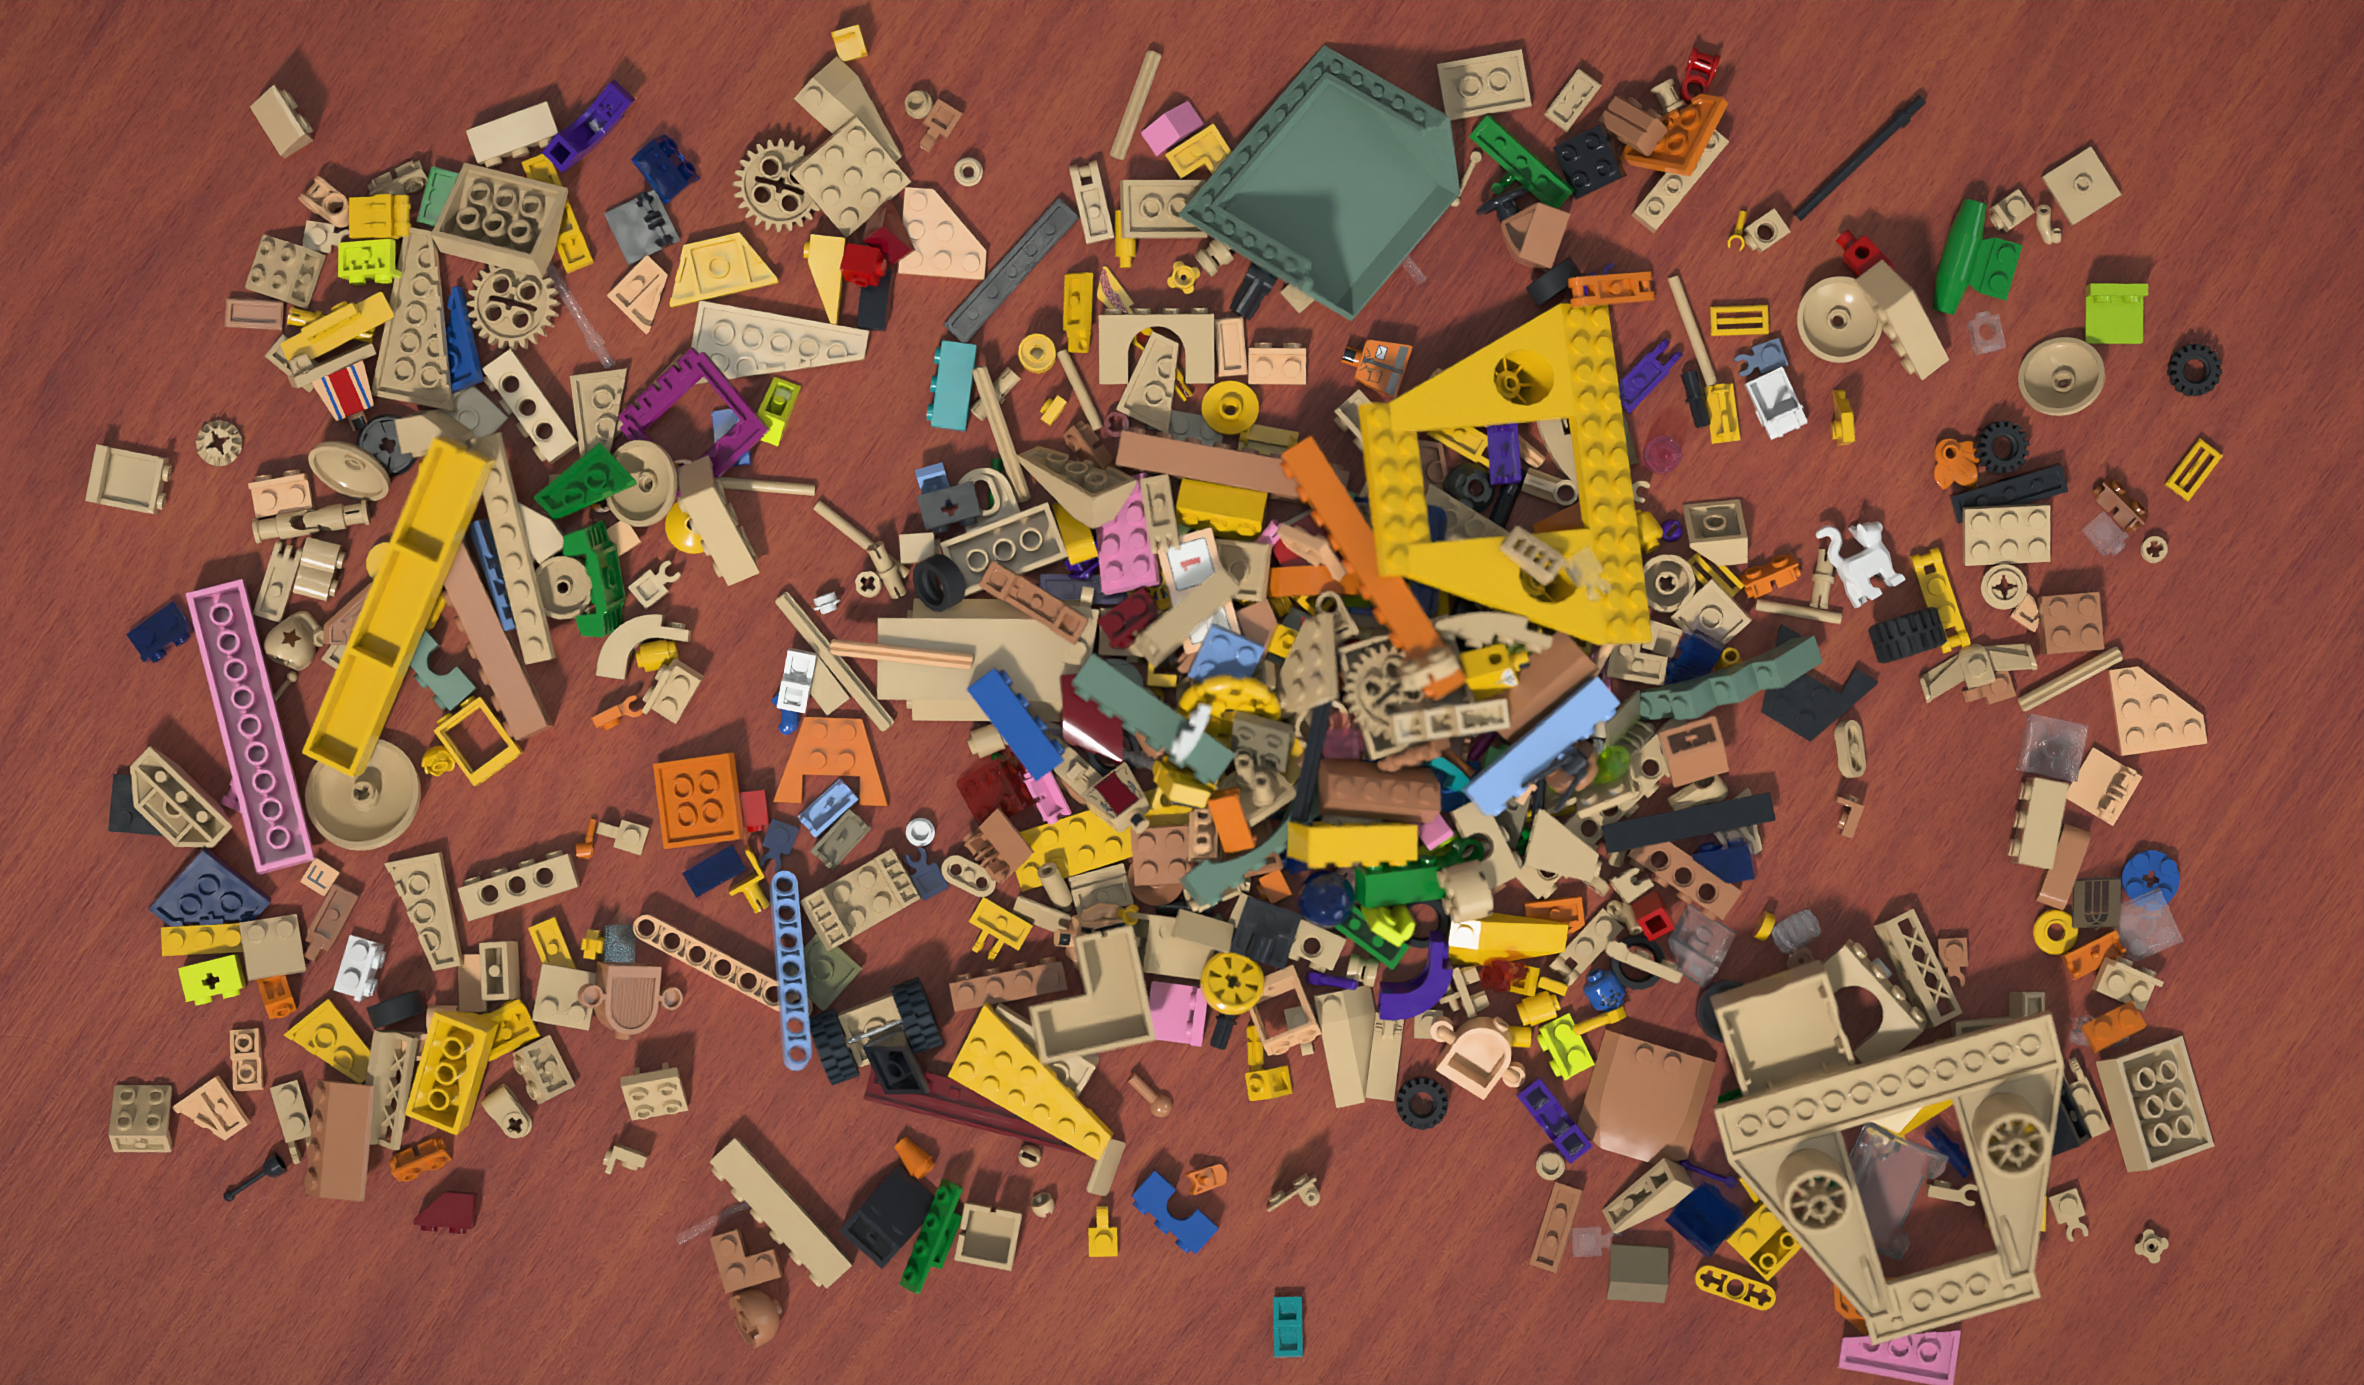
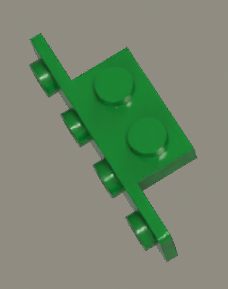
(935, 1237)

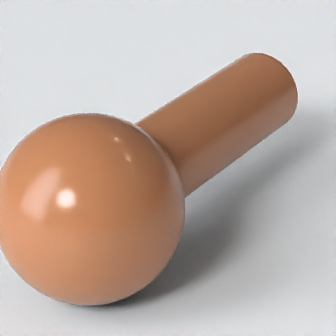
(1159, 1104)

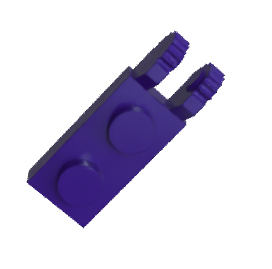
(1645, 377)

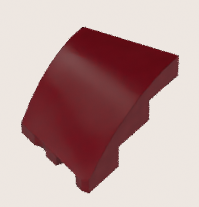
(1086, 726)

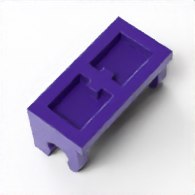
(1504, 454)

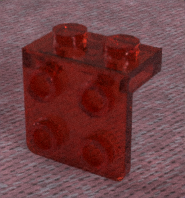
(996, 786)

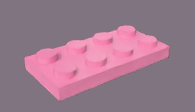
(1125, 548)

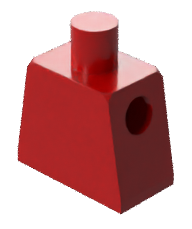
(1855, 248)

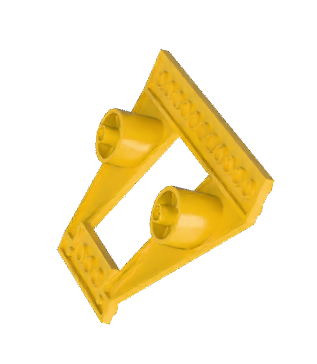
(1563, 372)

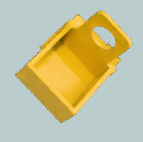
(379, 217)
(1177, 786)

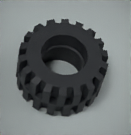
(1907, 635)

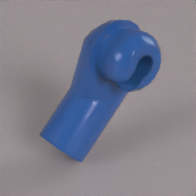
(789, 719)

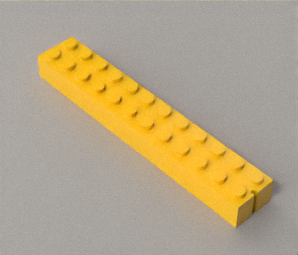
(398, 606)

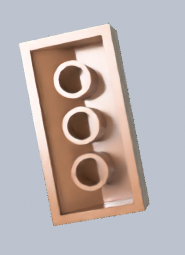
(1366, 792)
(339, 1140)

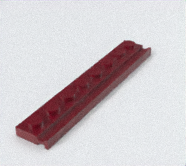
(961, 1105)

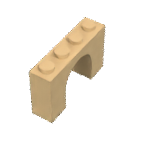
(1119, 329)
(1900, 1020)

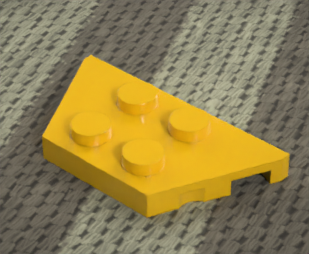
(718, 269)

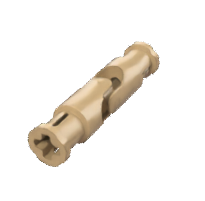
(327, 518)

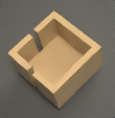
(989, 1236)

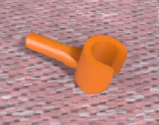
(586, 850)

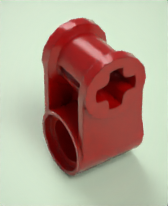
(1699, 71)

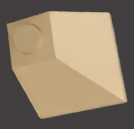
(1717, 531)

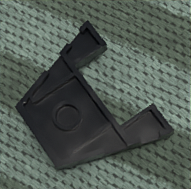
(1809, 705)

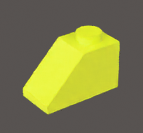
(777, 408)

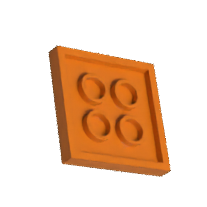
(698, 801)

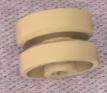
(561, 571)

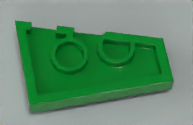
(584, 483)

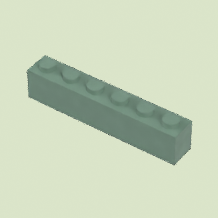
(1149, 717)

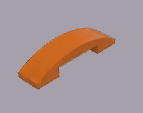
(1308, 581)

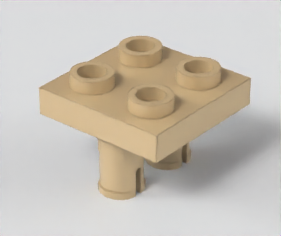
(1261, 789)

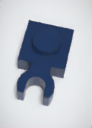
(780, 840)
(927, 879)

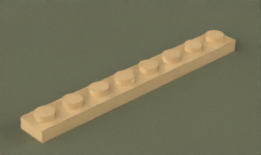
(514, 553)

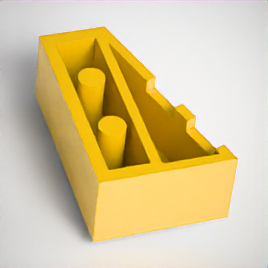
(1228, 510)

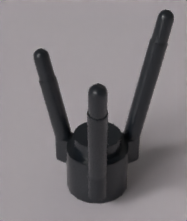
(1572, 763)

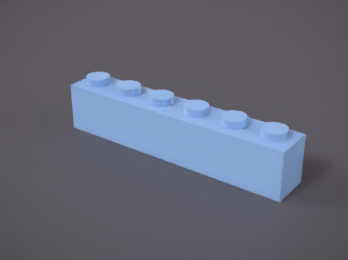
(1540, 746)

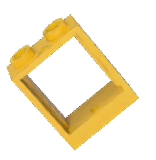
(494, 765)

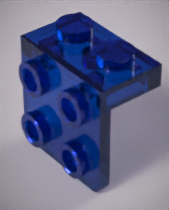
(1705, 1218)

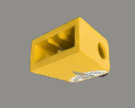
(1492, 670)

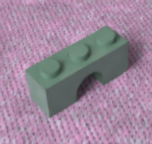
(451, 688)

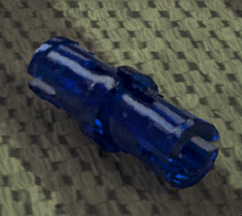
(1950, 1149)

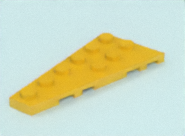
(1011, 1075)

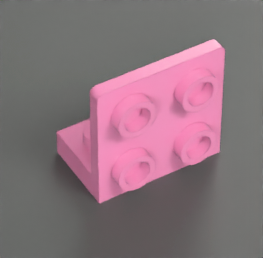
(1177, 1012)

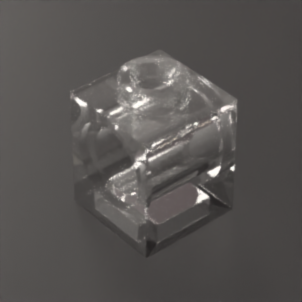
(1983, 346)

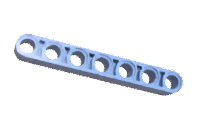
(795, 957)

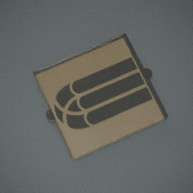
(2096, 902)

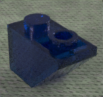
(1728, 862)

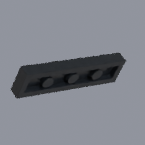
(2012, 490)

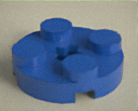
(2142, 864)

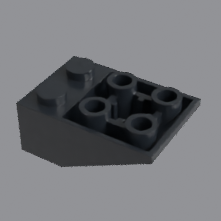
(889, 1216)

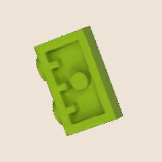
(2114, 313)

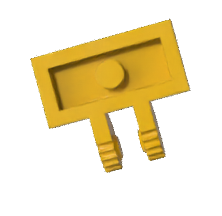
(1000, 924)

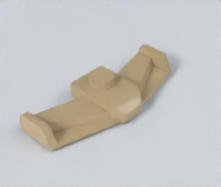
(1976, 667)

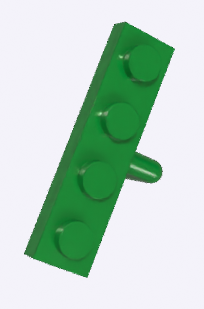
(1520, 164)

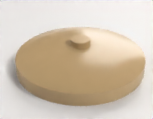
(366, 808)

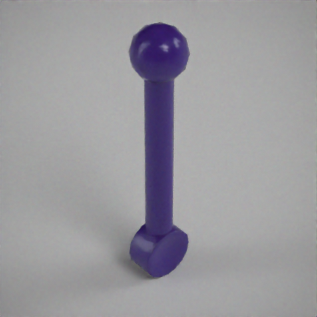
(1729, 1181)

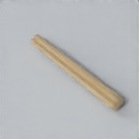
(834, 662)

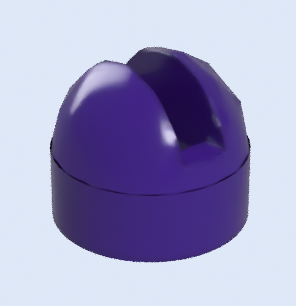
(1666, 526)

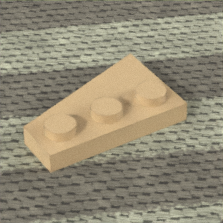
(597, 407)

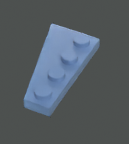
(483, 538)

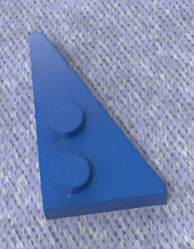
(461, 345)

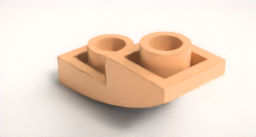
(246, 1059)

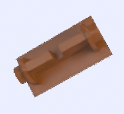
(2114, 495)

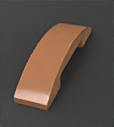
(1034, 601)

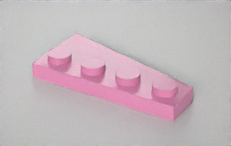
(1915, 1357)

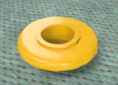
(2042, 939)

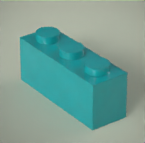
(952, 386)

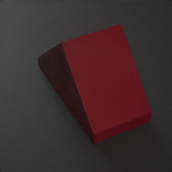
(888, 233)

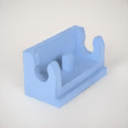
(828, 808)

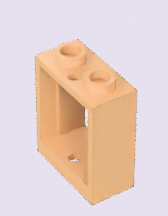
(1276, 984)

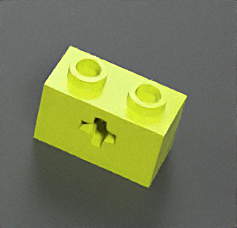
(195, 979)

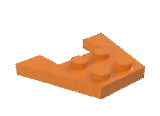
(836, 749)

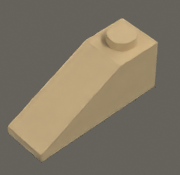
(1650, 1195)

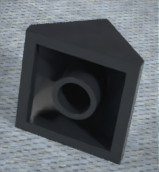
(896, 1064)

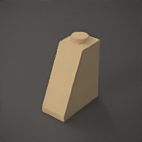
(1559, 850)

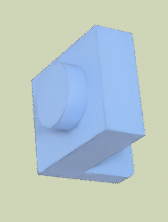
(933, 479)

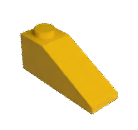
(824, 260)

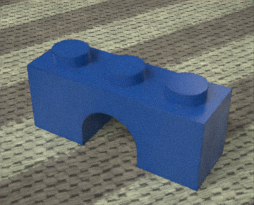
(1191, 1231)

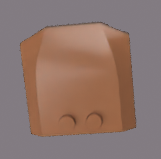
(1644, 1099)

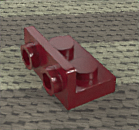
(1130, 619)

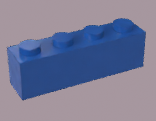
(1015, 723)

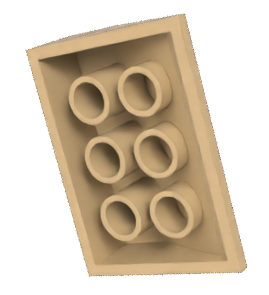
(501, 220)
(2155, 1104)

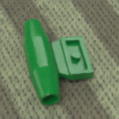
(1973, 261)

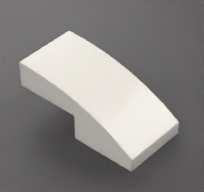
(797, 680)

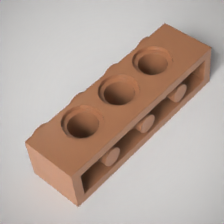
(1724, 894)

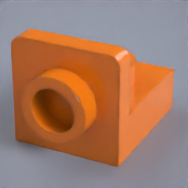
(276, 996)

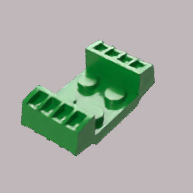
(605, 577)

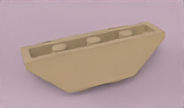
(176, 802)

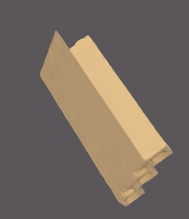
(995, 636)

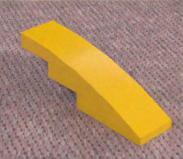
(570, 239)

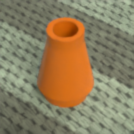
(914, 1158)

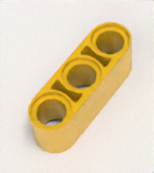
(1075, 536)

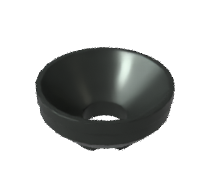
(1457, 485)

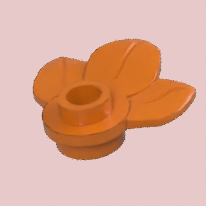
(1958, 467)

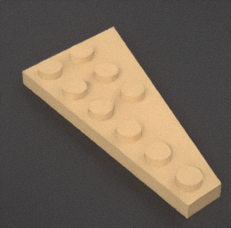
(414, 342)
(763, 343)

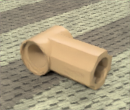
(1546, 487)
(1699, 793)

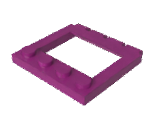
(674, 385)

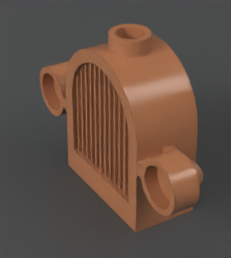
(628, 996)

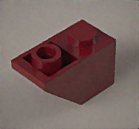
(450, 1210)

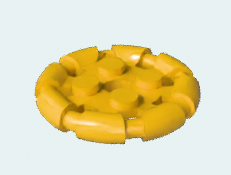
(1229, 694)

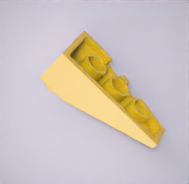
(1505, 938)

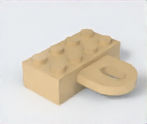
(1004, 535)

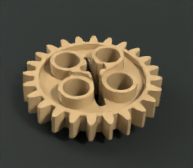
(772, 211)
(506, 327)
(1373, 671)

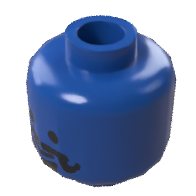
(1604, 990)

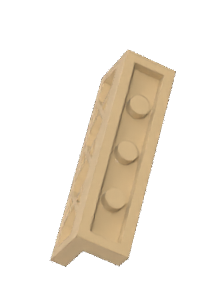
(1908, 972)
(381, 1072)

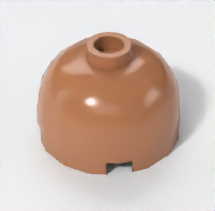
(756, 1316)

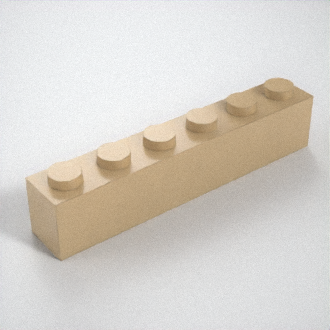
(781, 1213)

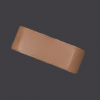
(2058, 882)

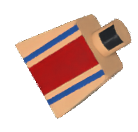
(346, 394)

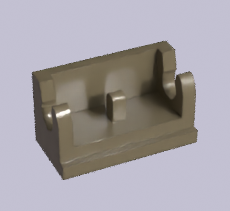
(841, 839)

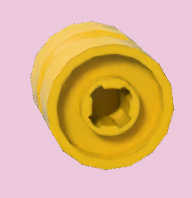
(1037, 353)

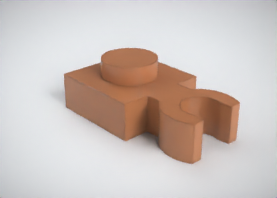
(1953, 954)

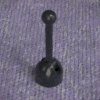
(272, 1167)

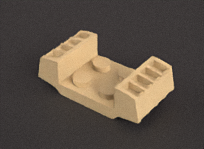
(860, 899)

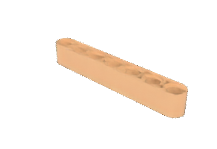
(708, 965)

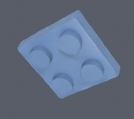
(1225, 654)

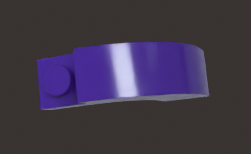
(590, 128)
(1421, 993)

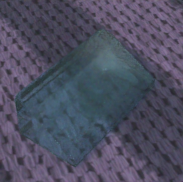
(619, 943)

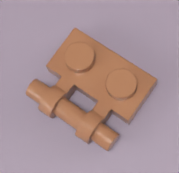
(1414, 755)

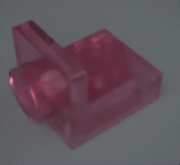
(1342, 743)

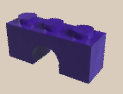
(1554, 1120)

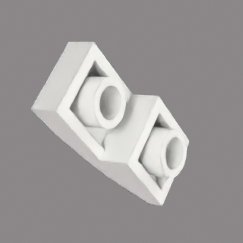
(1185, 744)

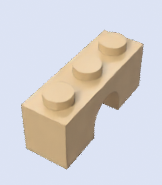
(1500, 863)

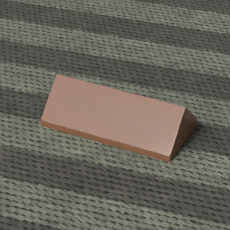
(1544, 684)

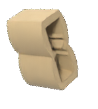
(319, 569)

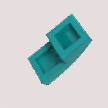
(1455, 777)
(1287, 1327)

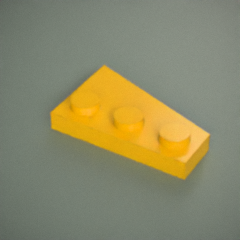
(334, 1040)

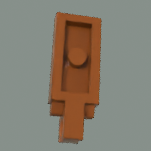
(330, 920)

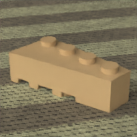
(1902, 320)
(716, 522)

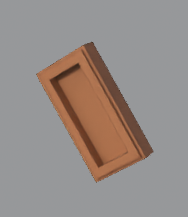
(254, 314)

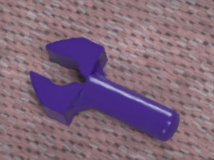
(1330, 980)

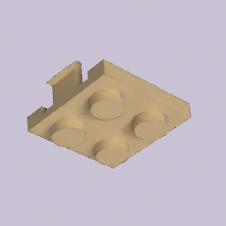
(1606, 795)

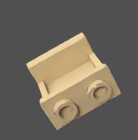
(128, 480)

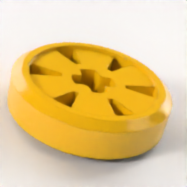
(1215, 988)

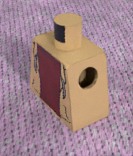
(1119, 800)

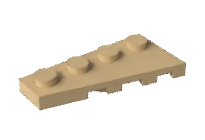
(427, 897)

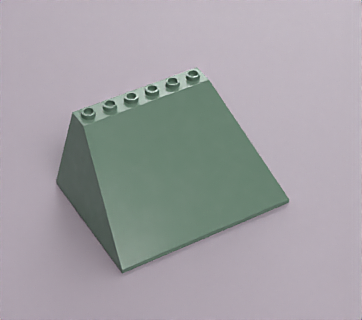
(1333, 183)

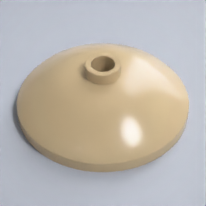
(1815, 325)
(2060, 363)
(349, 470)
(644, 503)

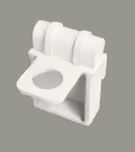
(1776, 403)

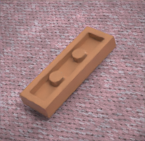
(1556, 1227)

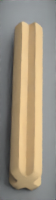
(1135, 105)
(2070, 679)

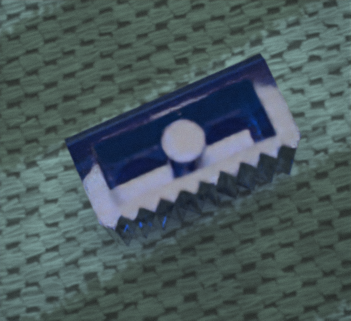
(1696, 659)

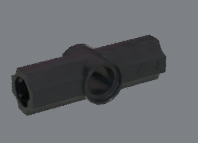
(1256, 285)

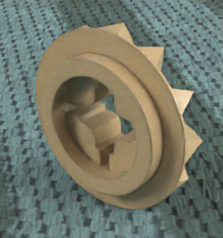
(231, 447)
(2014, 594)

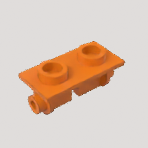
(1781, 569)
(408, 1166)

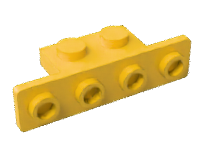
(338, 327)

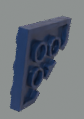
(209, 894)

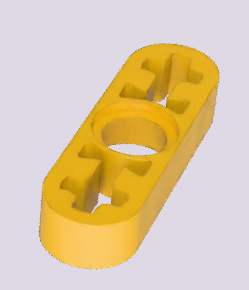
(1757, 1287)

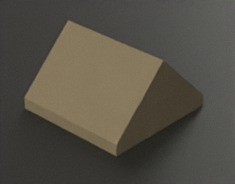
(1637, 1273)

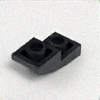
(875, 305)

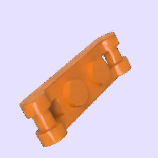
(1611, 289)

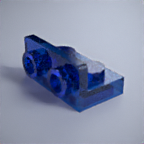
(665, 168)
(161, 632)

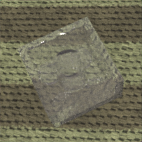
(2052, 748)

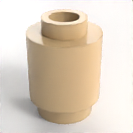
(986, 741)

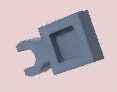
(1765, 357)

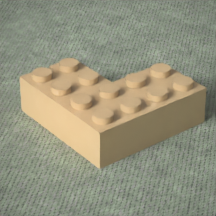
(1110, 1011)

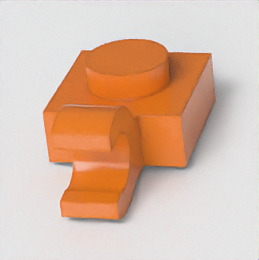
(610, 717)

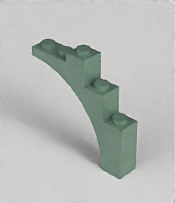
(1733, 684)

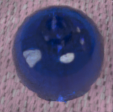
(1326, 899)

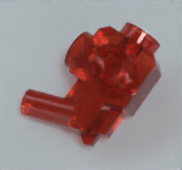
(1502, 975)

